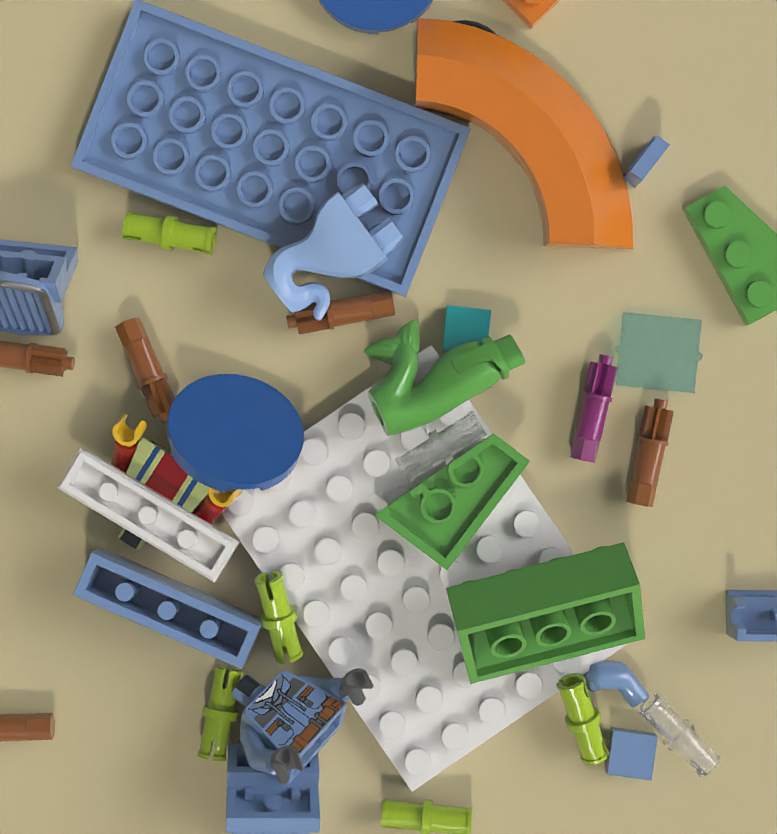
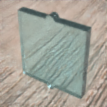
(658, 352)

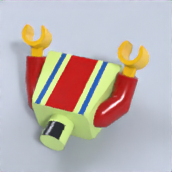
(157, 469)

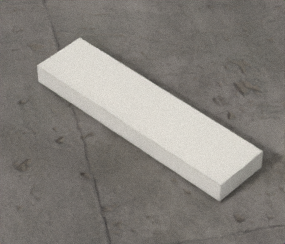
(148, 514)

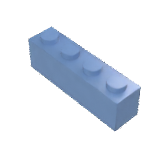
(168, 607)

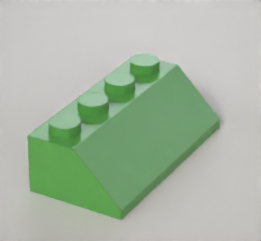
(547, 612)

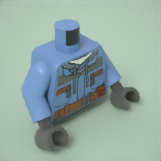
(293, 718)

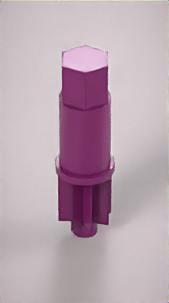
(594, 409)

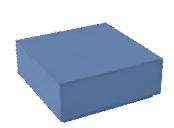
(645, 160)
(631, 753)

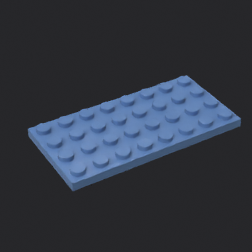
(263, 139)

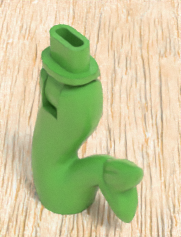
(449, 383)

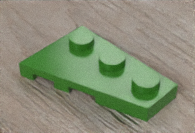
(740, 251)
(456, 500)

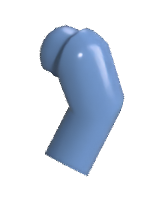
(616, 676)

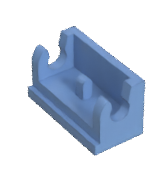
(751, 615)

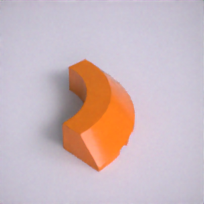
(537, 122)

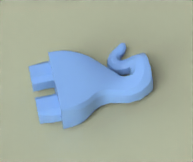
(335, 248)

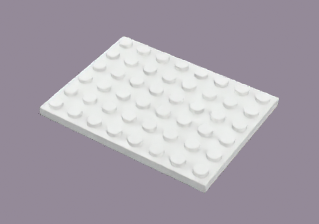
(384, 603)

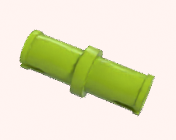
(169, 233)
(278, 616)
(219, 714)
(582, 718)
(426, 817)

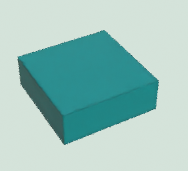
(464, 326)

